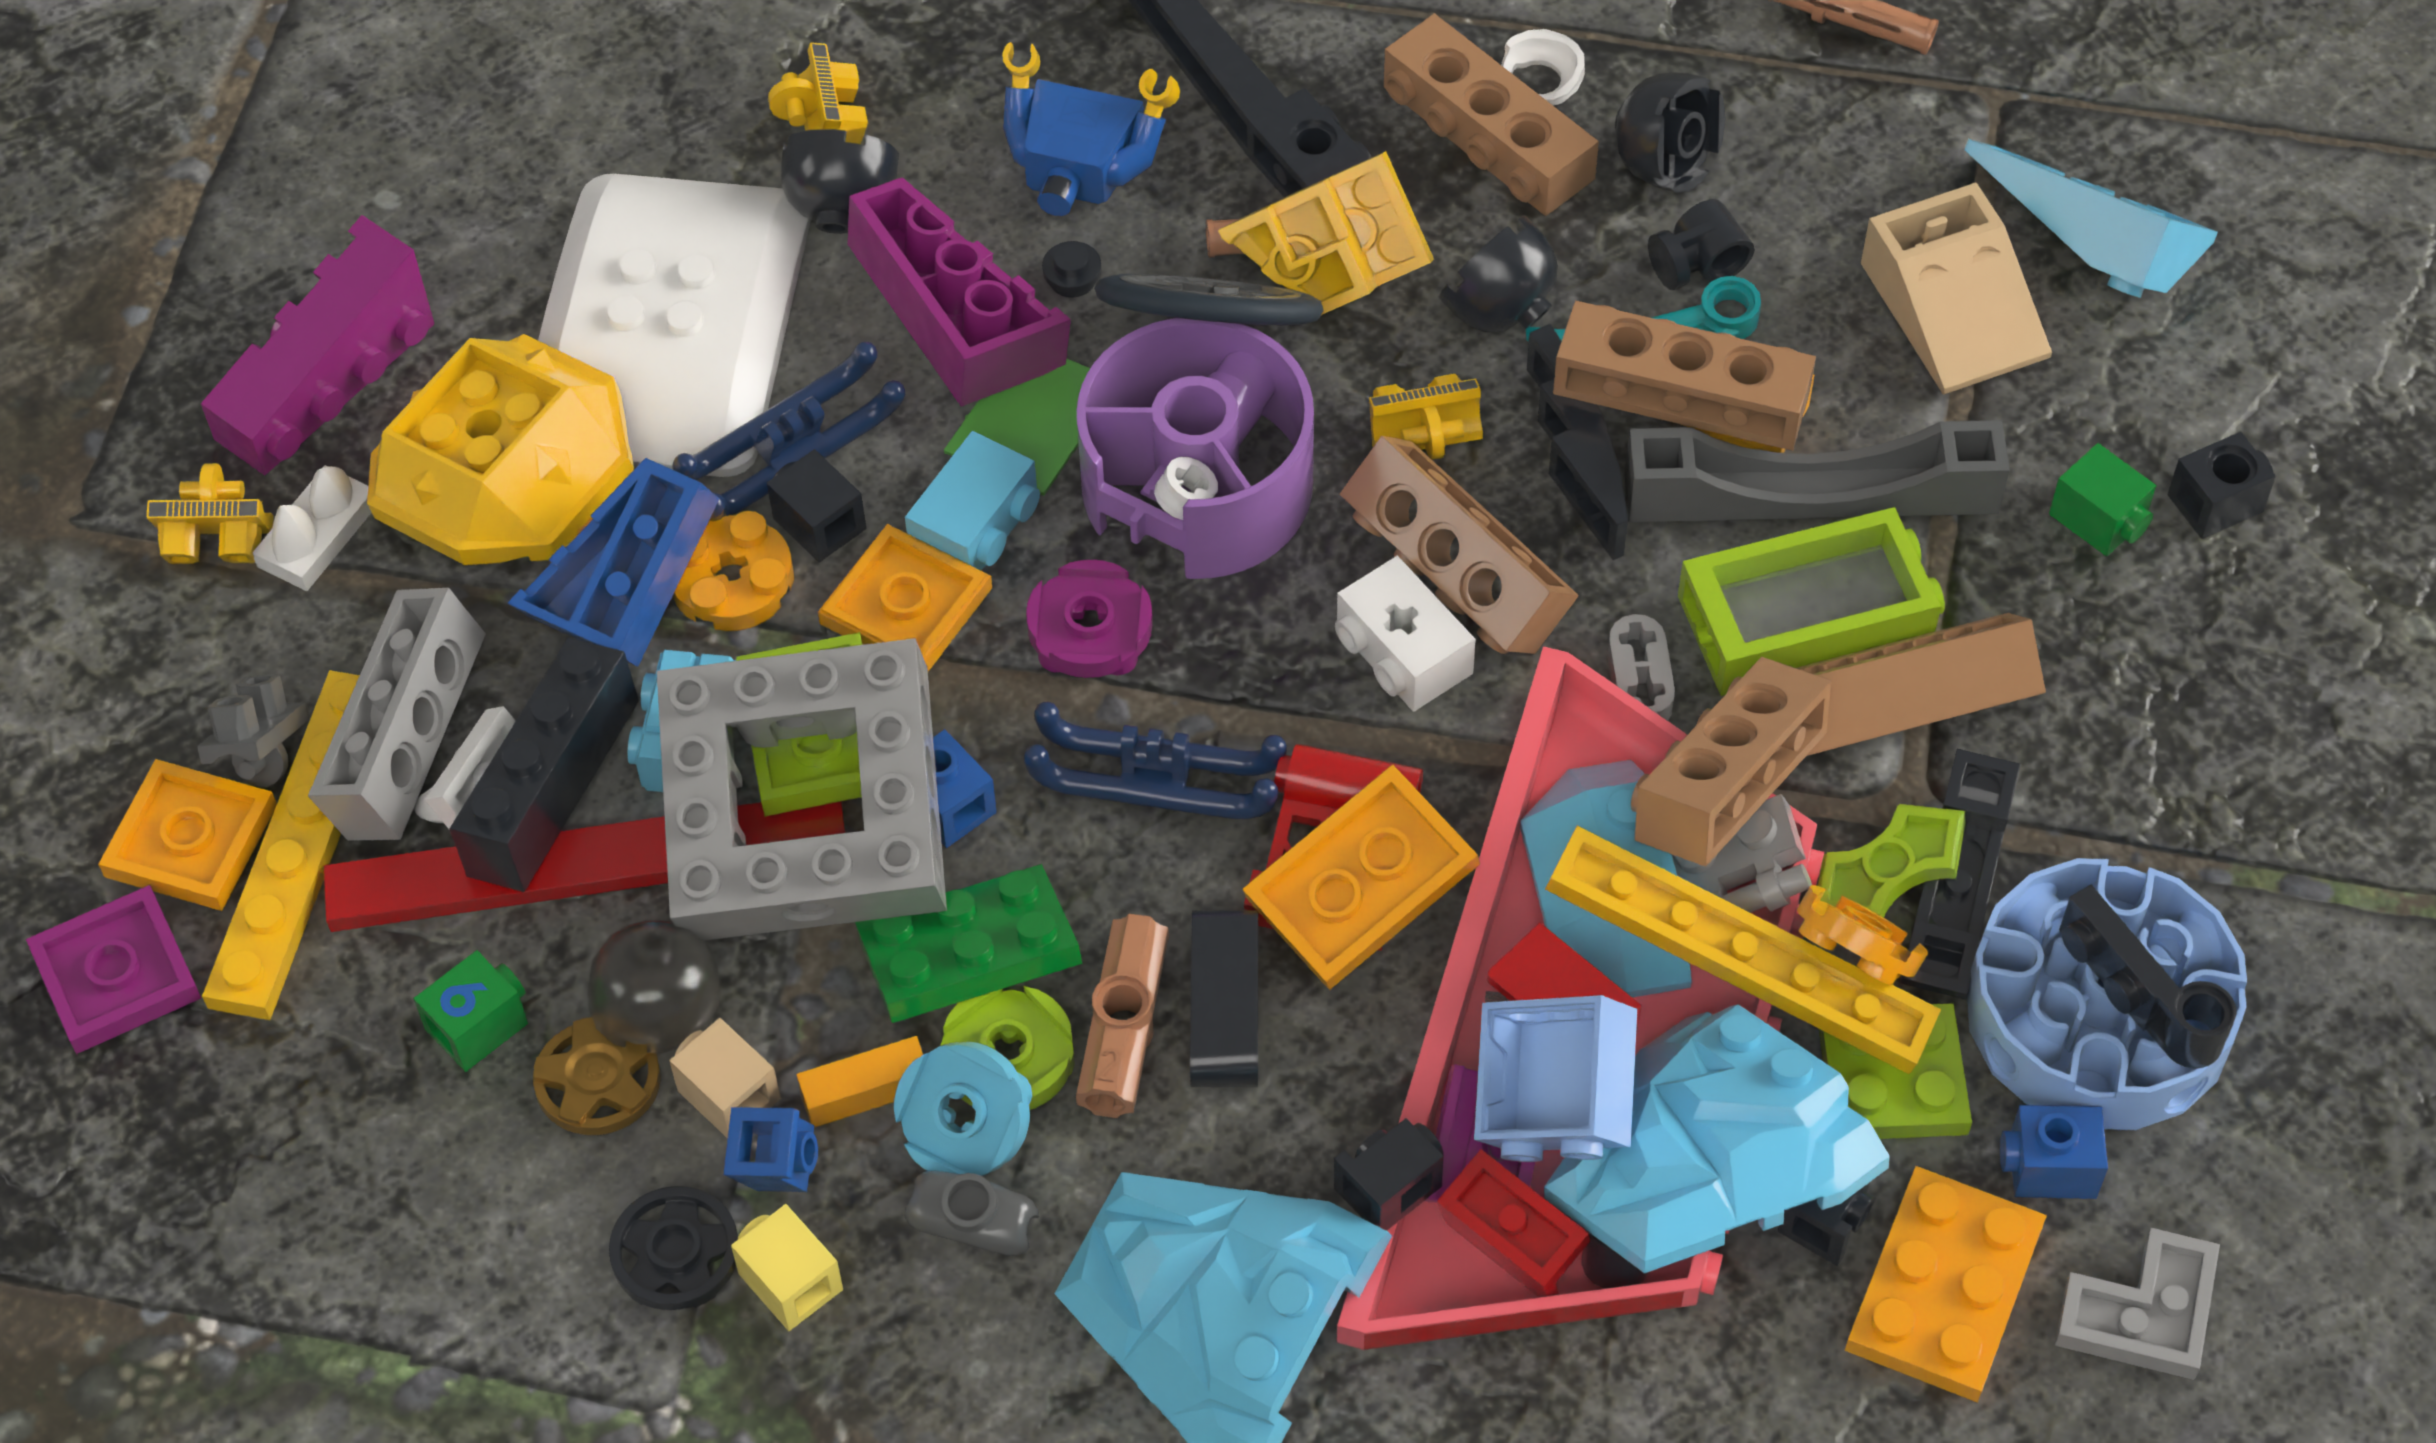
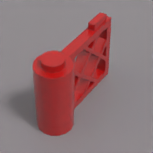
(1315, 787)

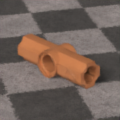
(1114, 1046)

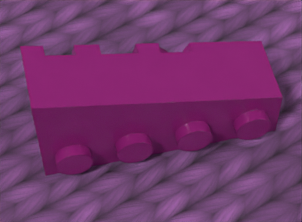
(950, 296)

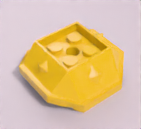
(501, 453)

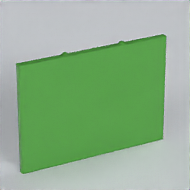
(1032, 420)

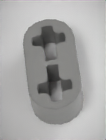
(1654, 669)

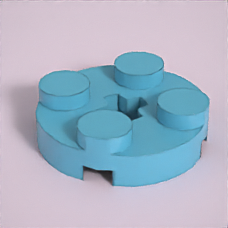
(997, 1094)

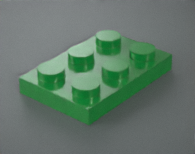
(982, 943)

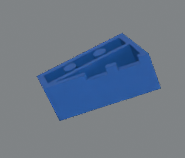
(624, 563)

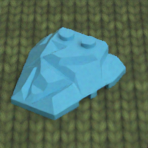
(1721, 1136)
(1216, 1296)

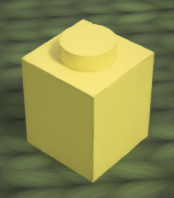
(786, 1266)

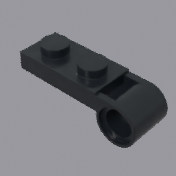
(2143, 988)

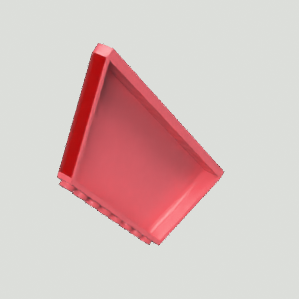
(1430, 1276)

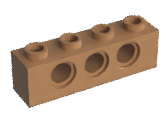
(1490, 114)
(1684, 375)
(1531, 593)
(1731, 761)

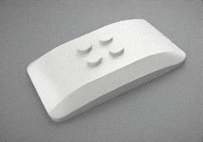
(680, 302)

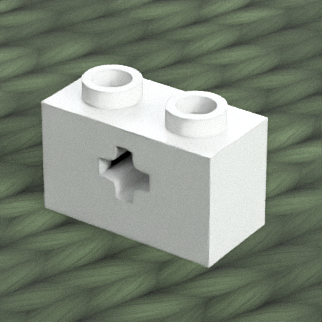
(1404, 634)

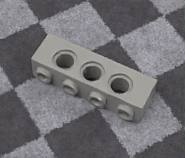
(397, 715)

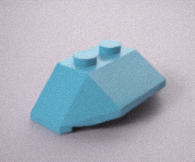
(1600, 803)

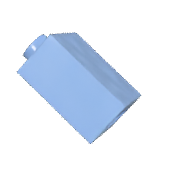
(1556, 1077)

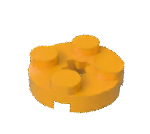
(763, 578)
(1860, 932)

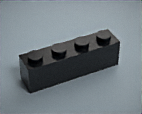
(544, 764)

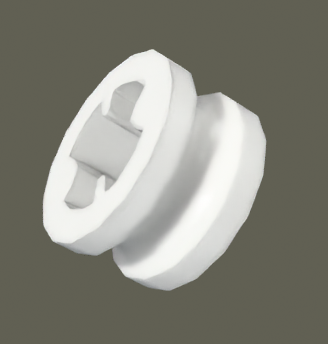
(1184, 472)

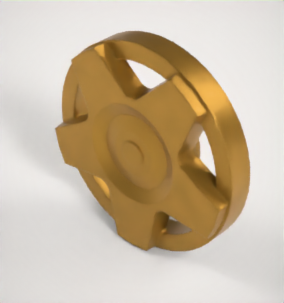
(592, 1077)

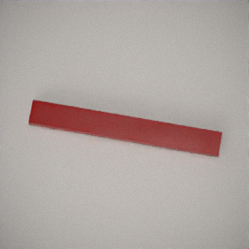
(576, 865)

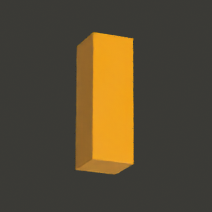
(856, 1082)

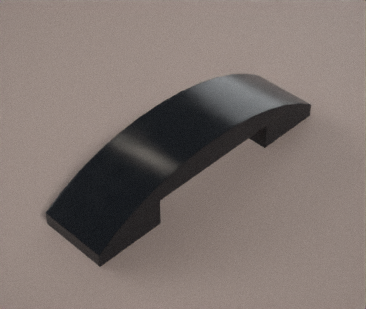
(1955, 909)

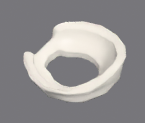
(1550, 50)

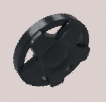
(673, 1249)

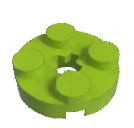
(1023, 1016)

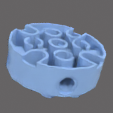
(2048, 1017)

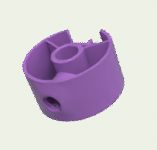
(1196, 395)

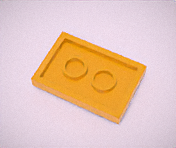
(1361, 876)
(1945, 1283)

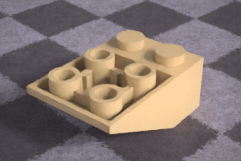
(1955, 287)

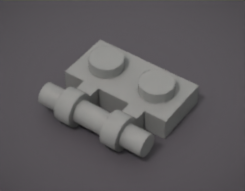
(1759, 853)

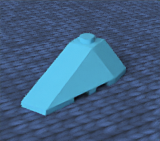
(2114, 235)

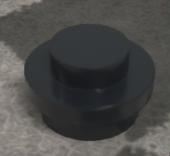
(1072, 268)

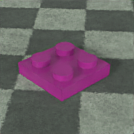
(113, 969)

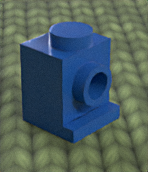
(783, 1152)

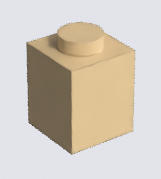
(722, 1071)

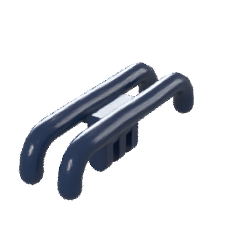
(792, 431)
(1154, 768)

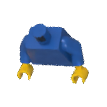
(1079, 138)

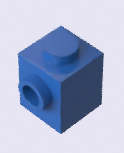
(963, 790)
(2055, 1152)

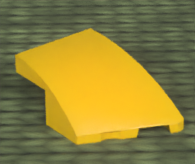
(1336, 235)

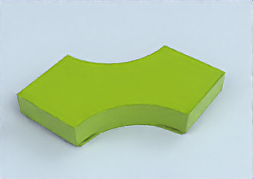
(1913, 849)

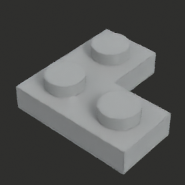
(2151, 1325)

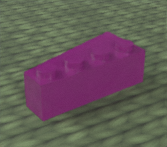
(322, 350)

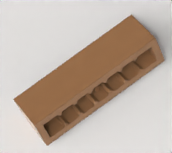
(1929, 679)

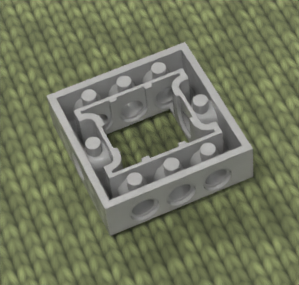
(871, 874)

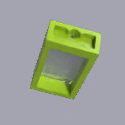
(1809, 595)

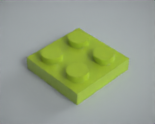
(1904, 1105)

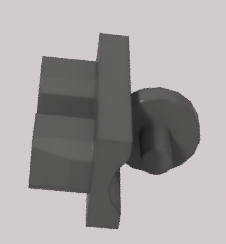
(253, 729)

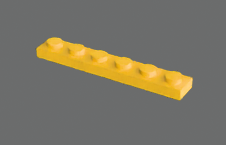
(283, 876)
(1743, 950)

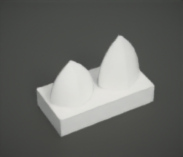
(313, 528)
(465, 769)

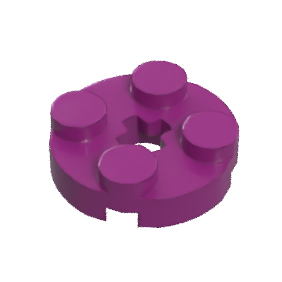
(1093, 650)

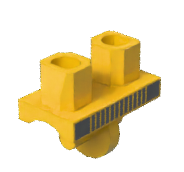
(814, 96)
(1428, 416)
(207, 512)

